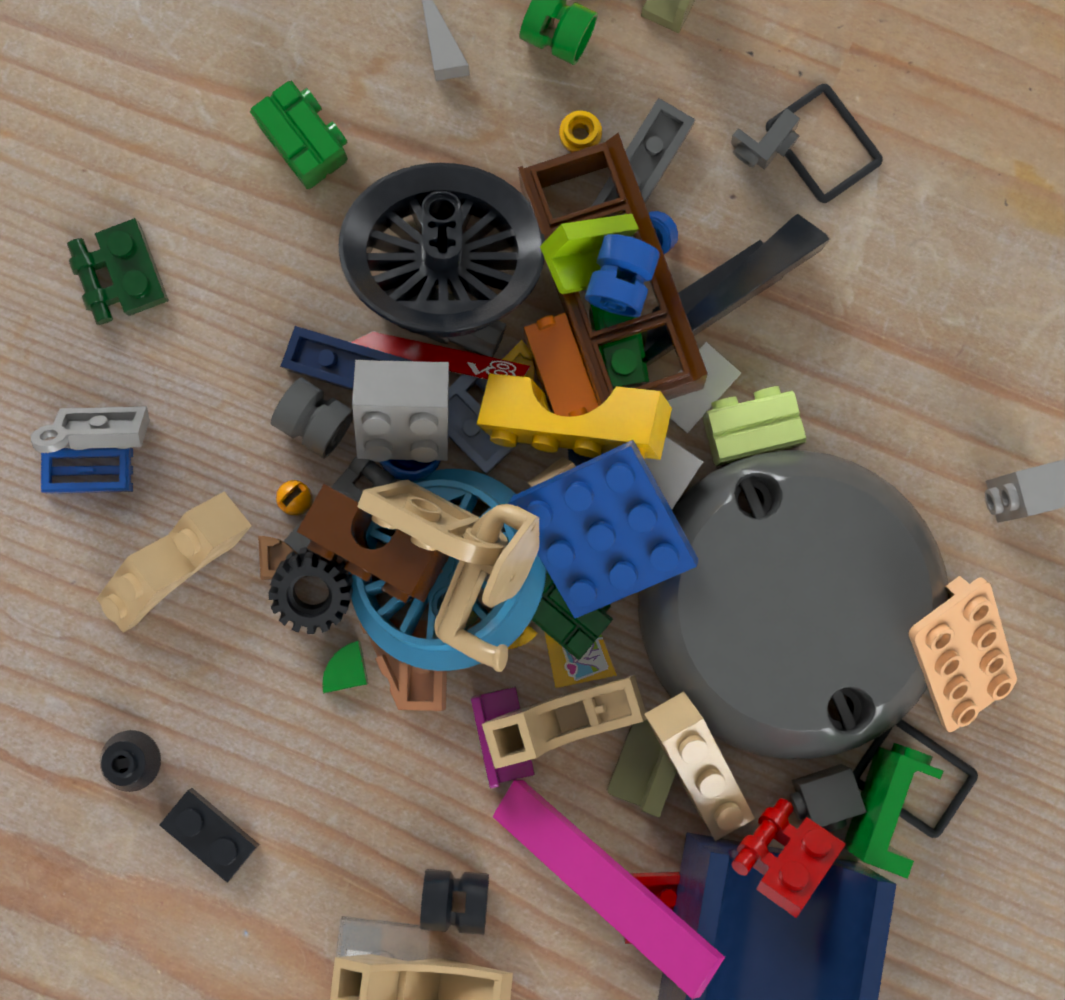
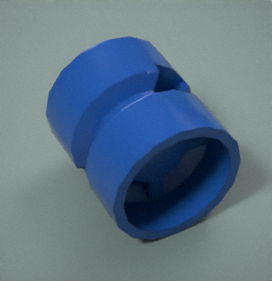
(622, 260)

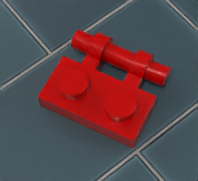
(801, 864)

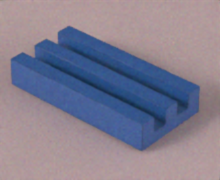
(124, 471)

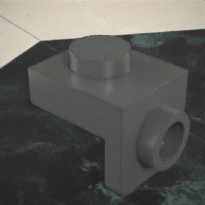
(778, 139)

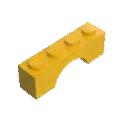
(518, 412)

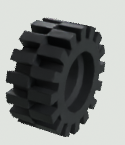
(304, 614)

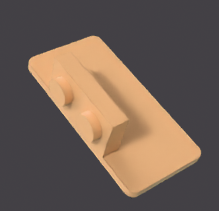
(964, 653)

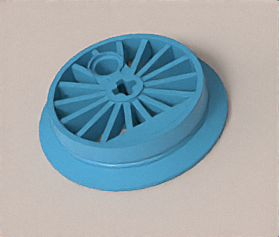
(498, 627)

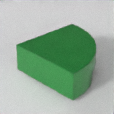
(345, 669)

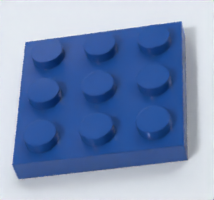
(606, 530)

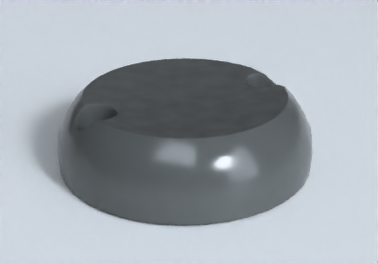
(795, 604)

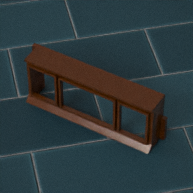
(630, 200)

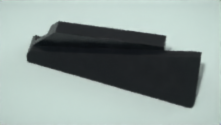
(740, 280)

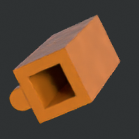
(560, 366)

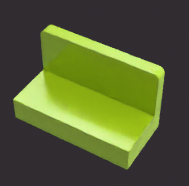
(574, 249)

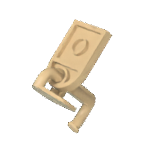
(472, 540)

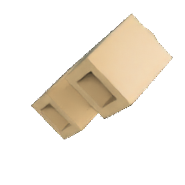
(699, 765)

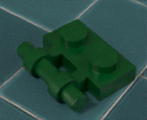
(130, 267)

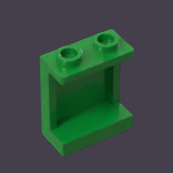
(883, 799)

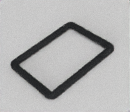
(855, 127)
(958, 799)

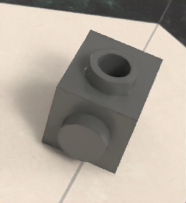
(827, 797)

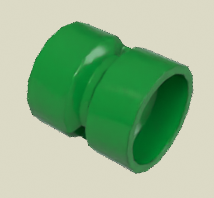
(571, 33)

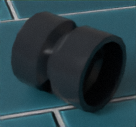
(439, 899)

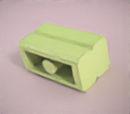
(753, 426)

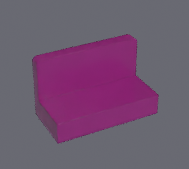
(485, 708)

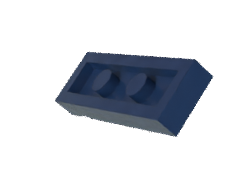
(328, 357)

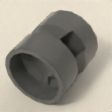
(308, 415)

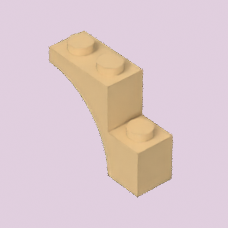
(165, 564)
(428, 979)

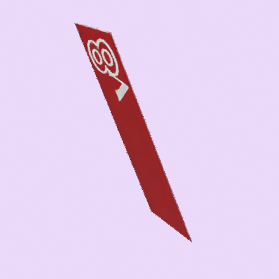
(459, 361)

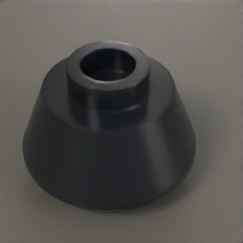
(141, 759)

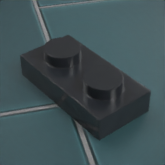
(209, 834)

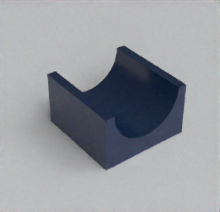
(823, 954)

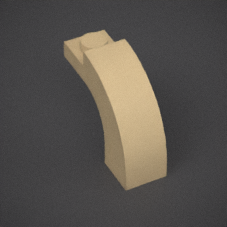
(563, 719)

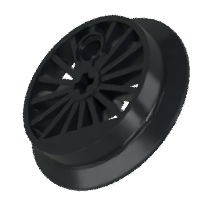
(441, 204)

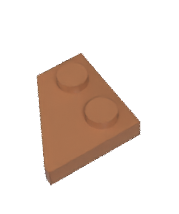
(409, 685)

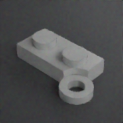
(93, 429)

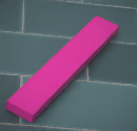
(609, 889)

